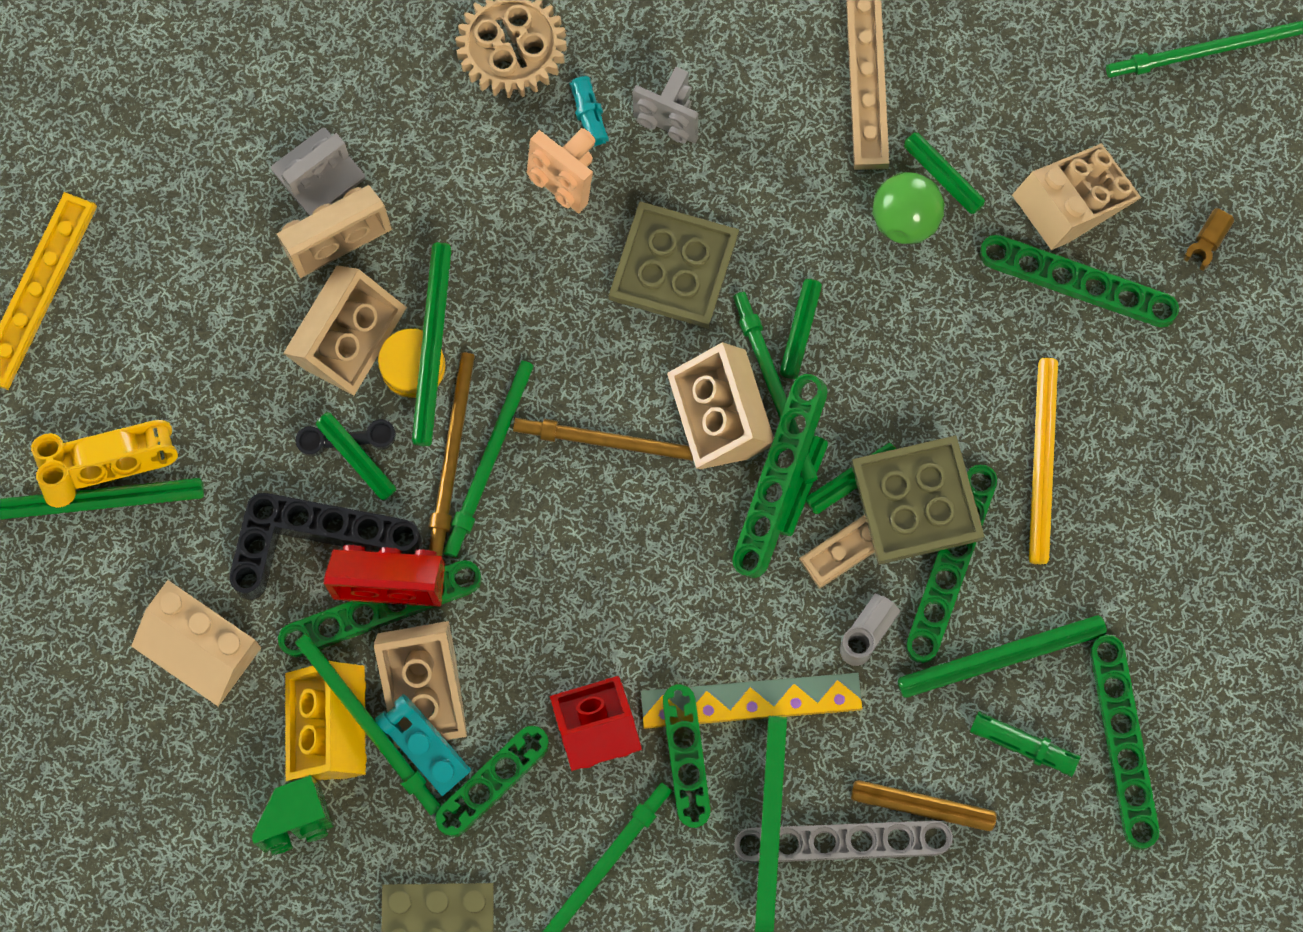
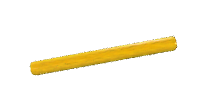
(1043, 461)

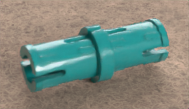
(588, 109)

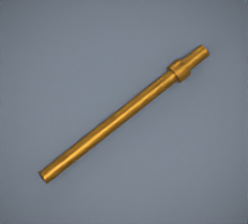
(550, 430)
(441, 520)

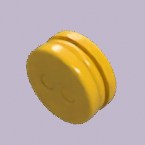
(401, 360)

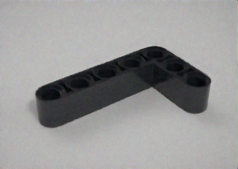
(314, 529)

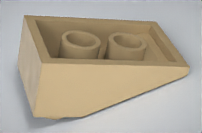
(423, 668)

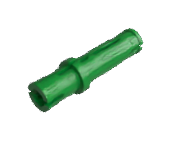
(1025, 744)

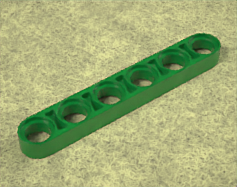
(1080, 275)
(786, 477)
(957, 566)
(382, 615)
(1130, 741)
(771, 824)

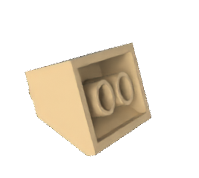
(334, 230)
(345, 329)
(721, 407)
(194, 643)

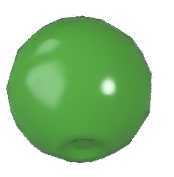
(908, 208)

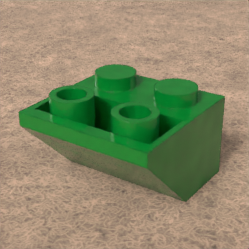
(293, 808)

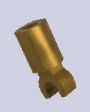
(1210, 236)

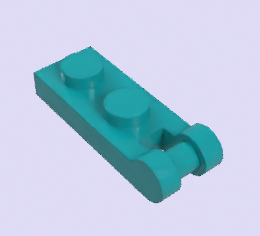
(423, 745)

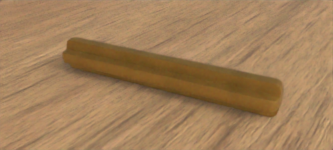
(923, 805)

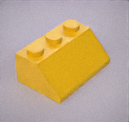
(319, 729)

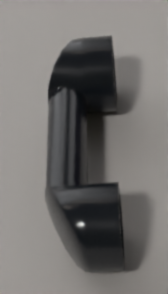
(313, 442)

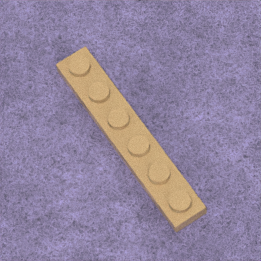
(867, 84)

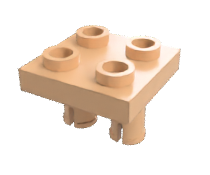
(563, 168)

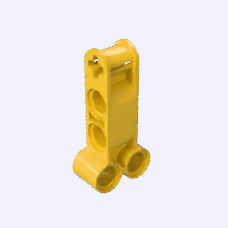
(99, 458)

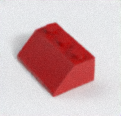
(385, 576)

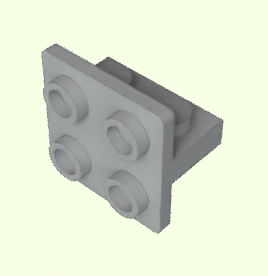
(670, 110)
(318, 171)

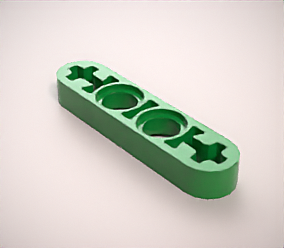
(682, 756)
(488, 777)

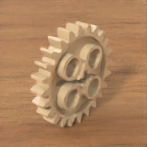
(482, 56)

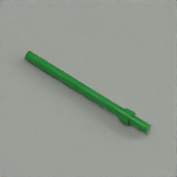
(1143, 62)
(751, 328)
(463, 520)
(412, 780)
(642, 817)

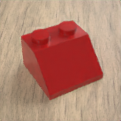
(595, 723)

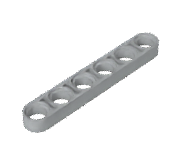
(843, 848)

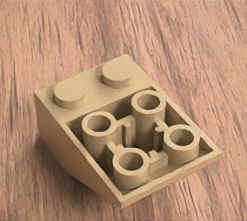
(1074, 195)

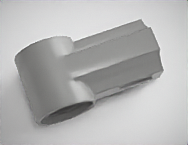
(869, 629)

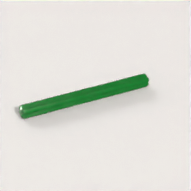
(431, 344)
(105, 498)
(1002, 656)

